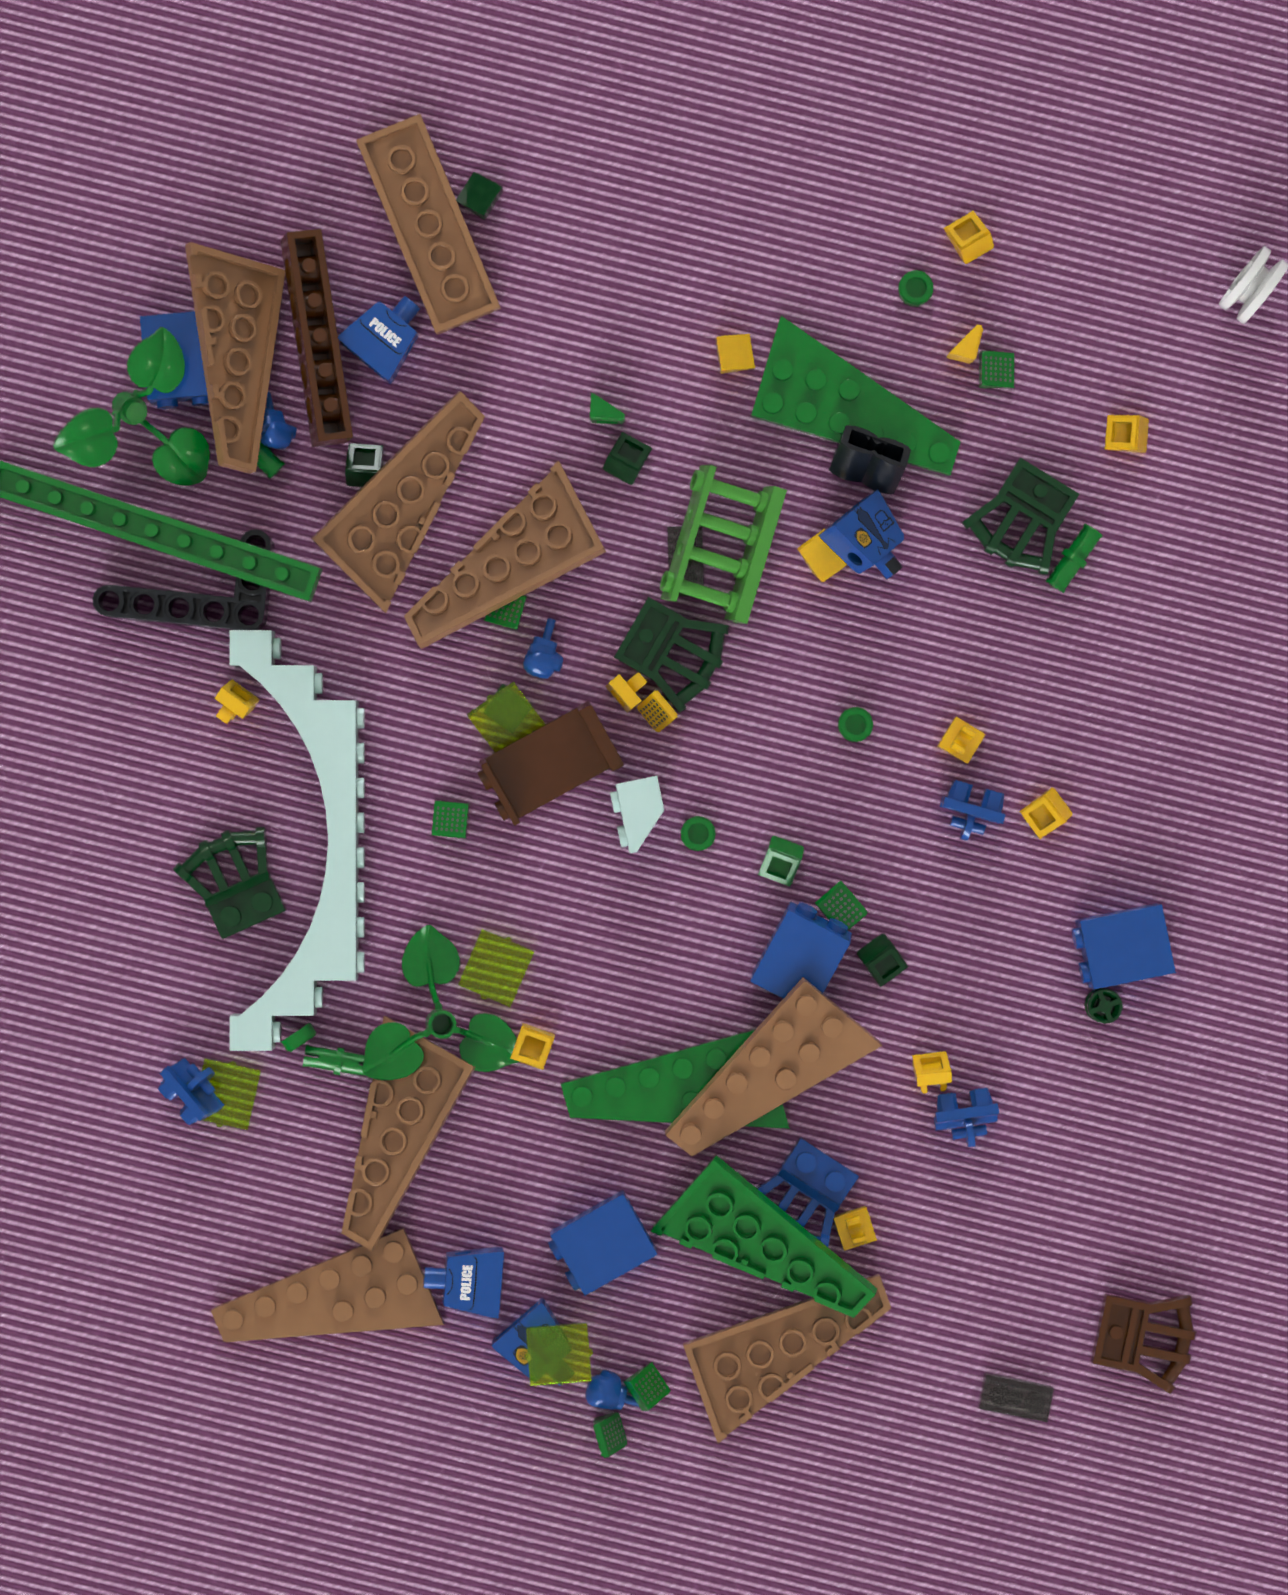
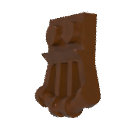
(1123, 1332)

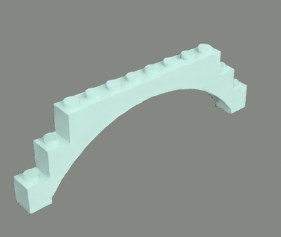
(331, 738)

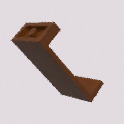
(549, 762)

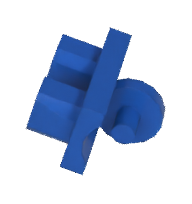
(989, 810)
(192, 1088)
(980, 1112)

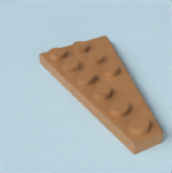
(237, 330)
(392, 512)
(519, 554)
(786, 1055)
(397, 1135)
(339, 1295)
(765, 1356)

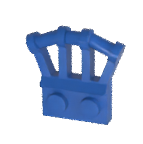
(818, 1178)

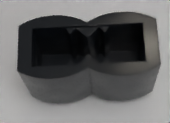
(869, 459)

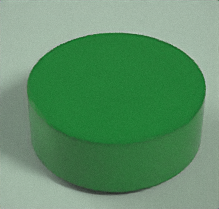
(915, 288)
(855, 724)
(697, 833)
(299, 1037)

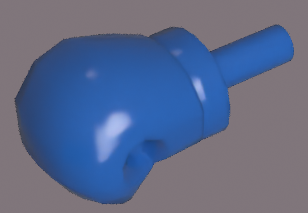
(275, 430)
(541, 656)
(607, 1392)

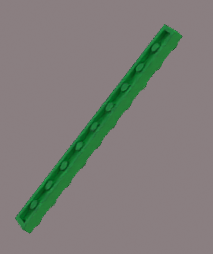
(158, 532)

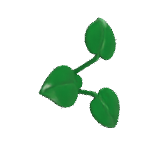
(90, 437)
(391, 1050)

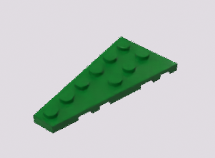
(822, 393)
(657, 1086)
(753, 1234)

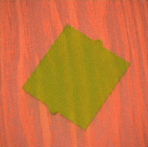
(505, 717)
(496, 968)
(236, 1089)
(558, 1354)

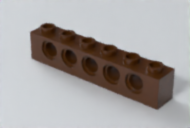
(316, 337)

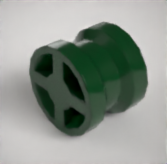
(1108, 1008)

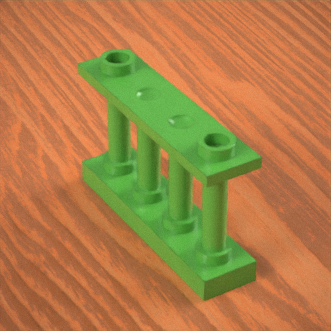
(755, 536)

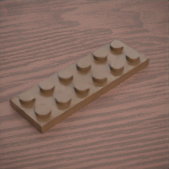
(428, 224)

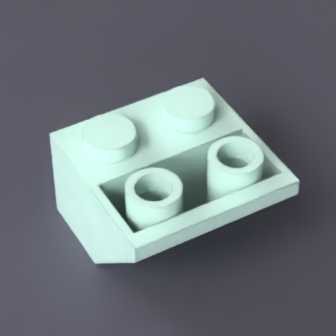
(640, 810)

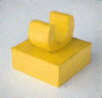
(625, 691)
(235, 701)
(961, 740)
(932, 1070)
(854, 1228)

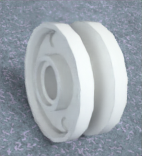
(1253, 284)

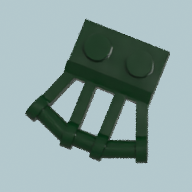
(1036, 497)
(652, 639)
(245, 902)

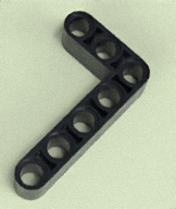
(197, 603)

